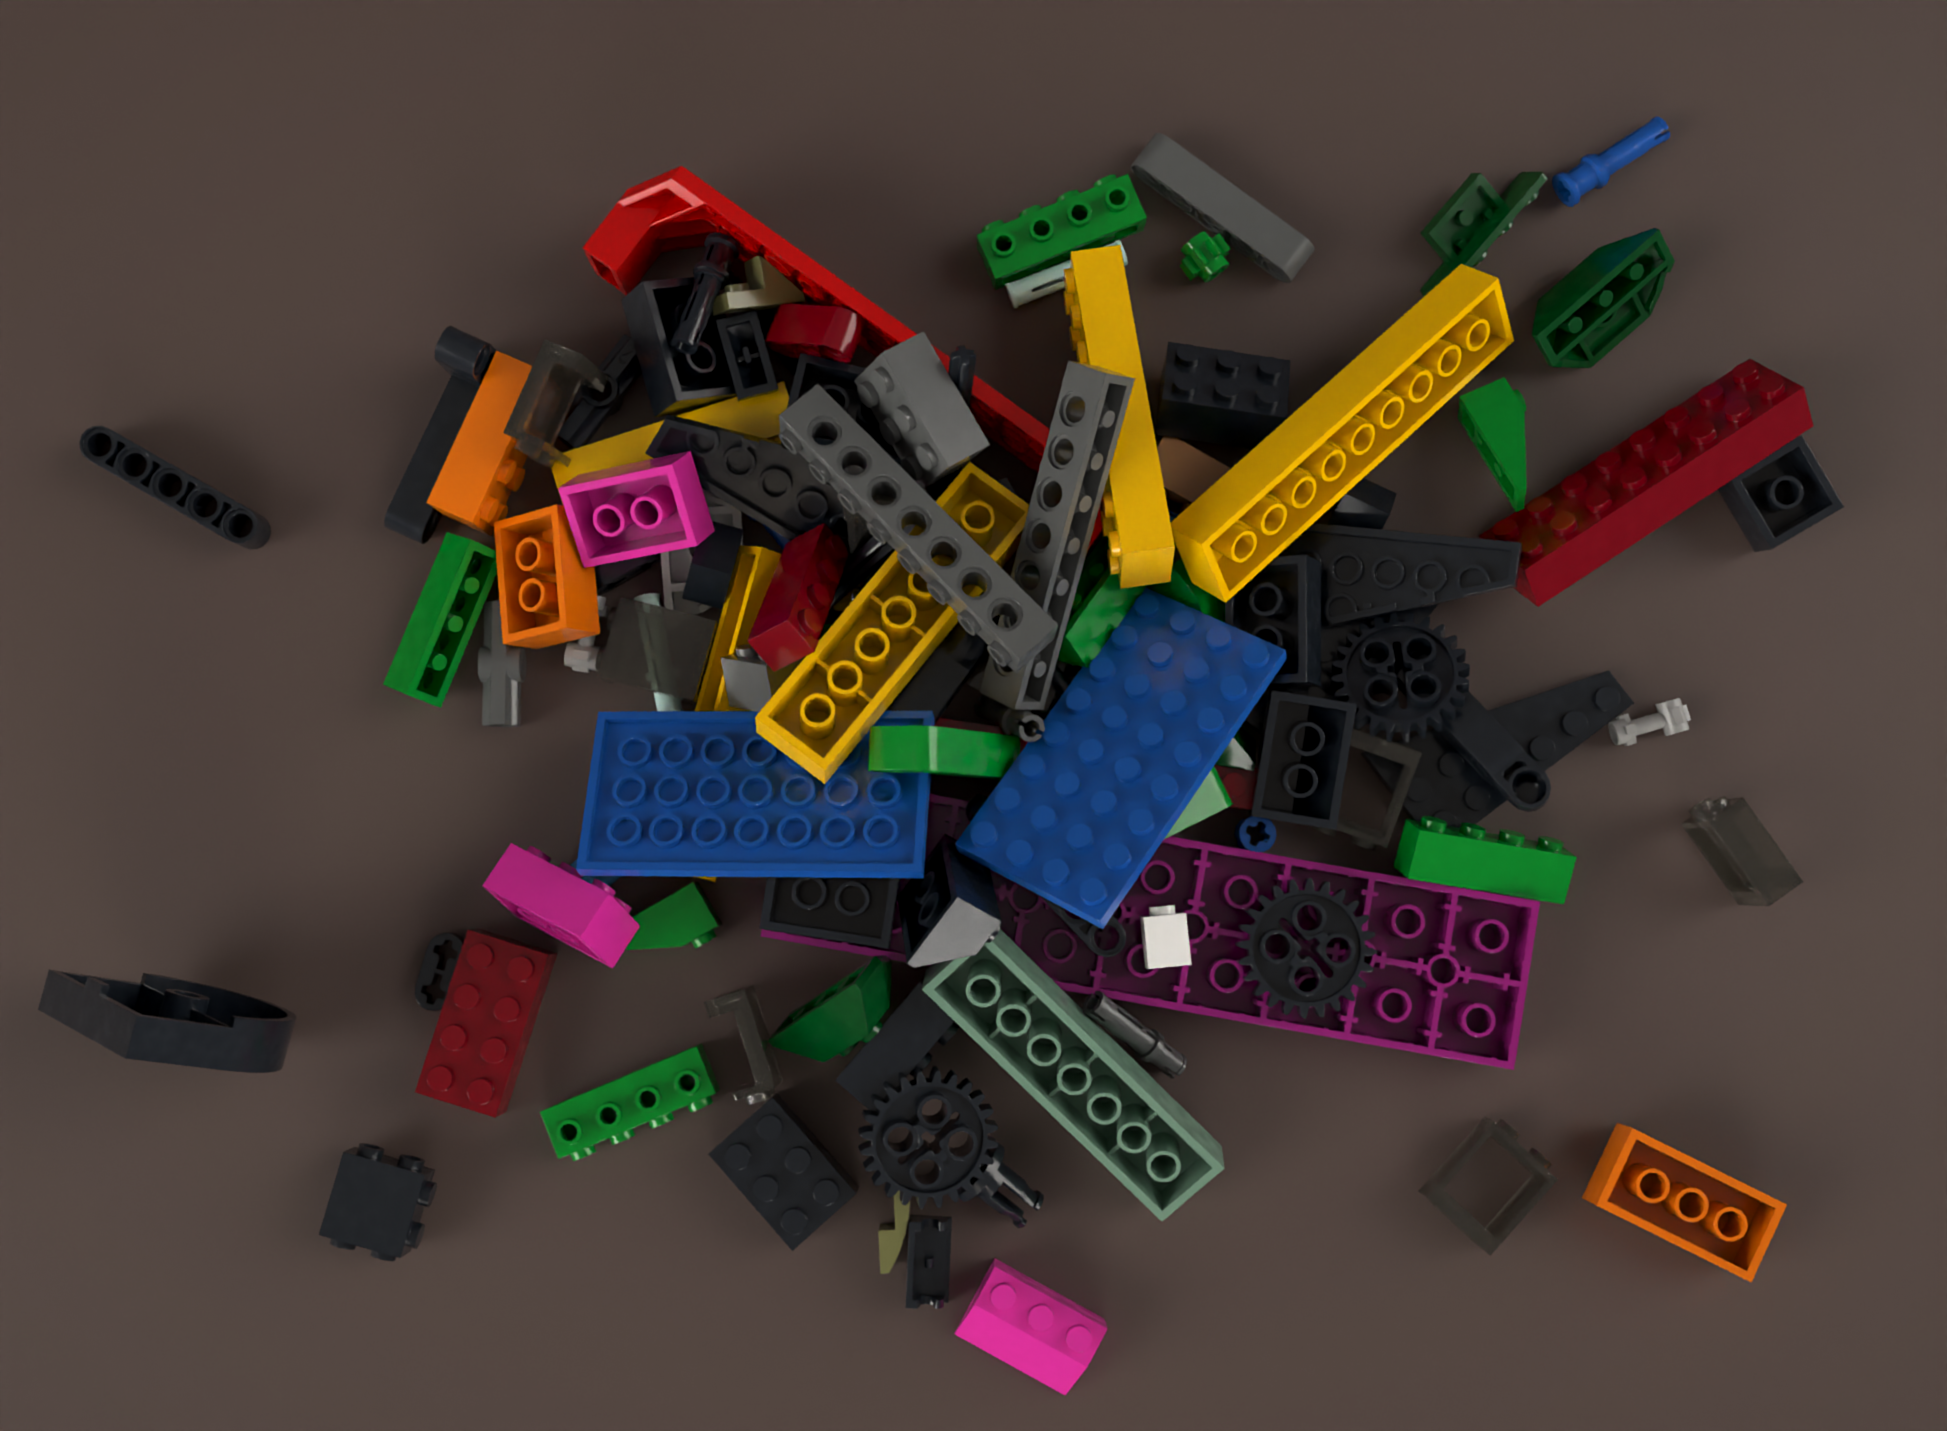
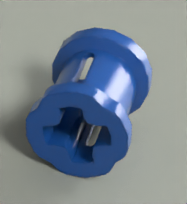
(1267, 829)

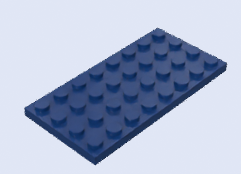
(1121, 756)
(724, 802)

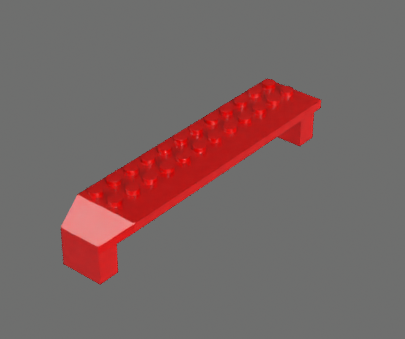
(679, 213)

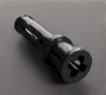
(710, 277)

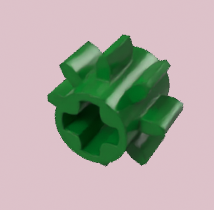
(1204, 257)

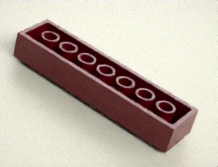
(1652, 477)

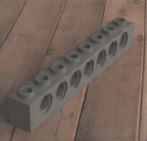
(820, 415)
(1062, 519)

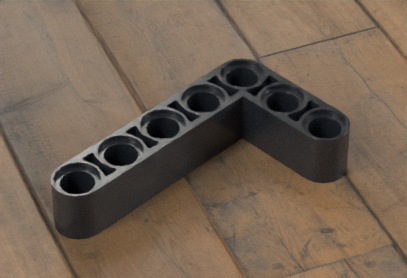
(467, 362)

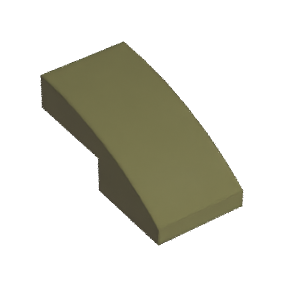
(892, 1235)

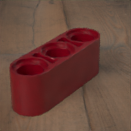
(815, 331)

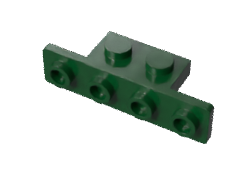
(1475, 220)

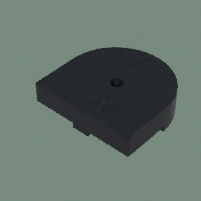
(172, 1021)

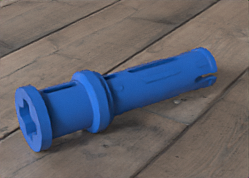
(1595, 169)

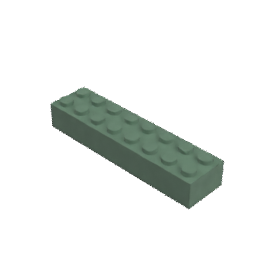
(1077, 1073)

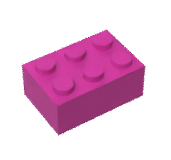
(637, 509)
(562, 903)

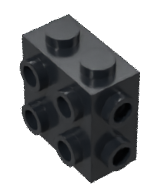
(378, 1202)

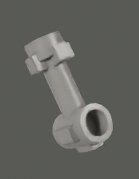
(583, 654)
(1671, 717)

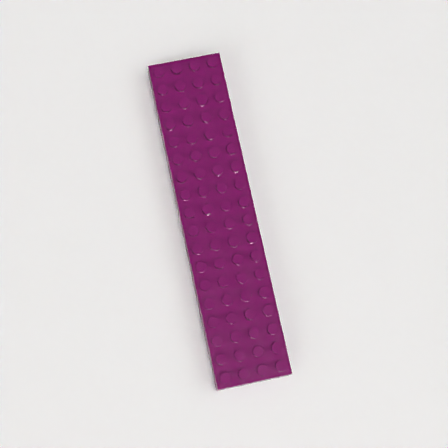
(1442, 977)

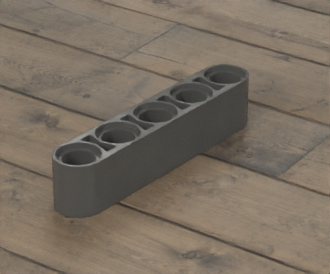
(1222, 208)

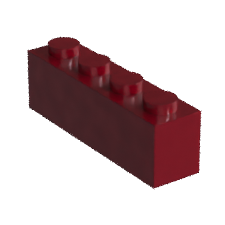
(799, 597)

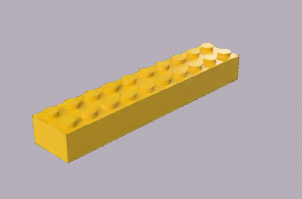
(1342, 432)

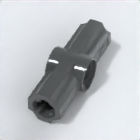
(501, 672)

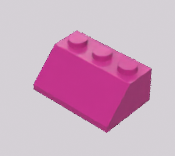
(1031, 1327)

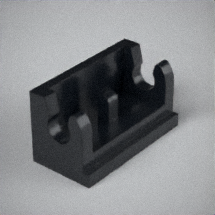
(928, 1261)

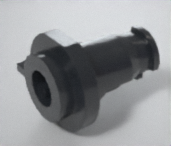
(988, 1189)

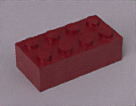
(486, 1022)

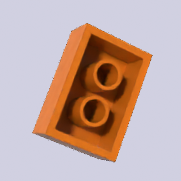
(542, 581)

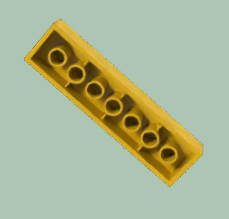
(1134, 494)
(883, 637)

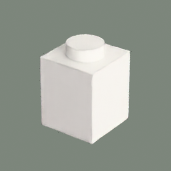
(1165, 938)

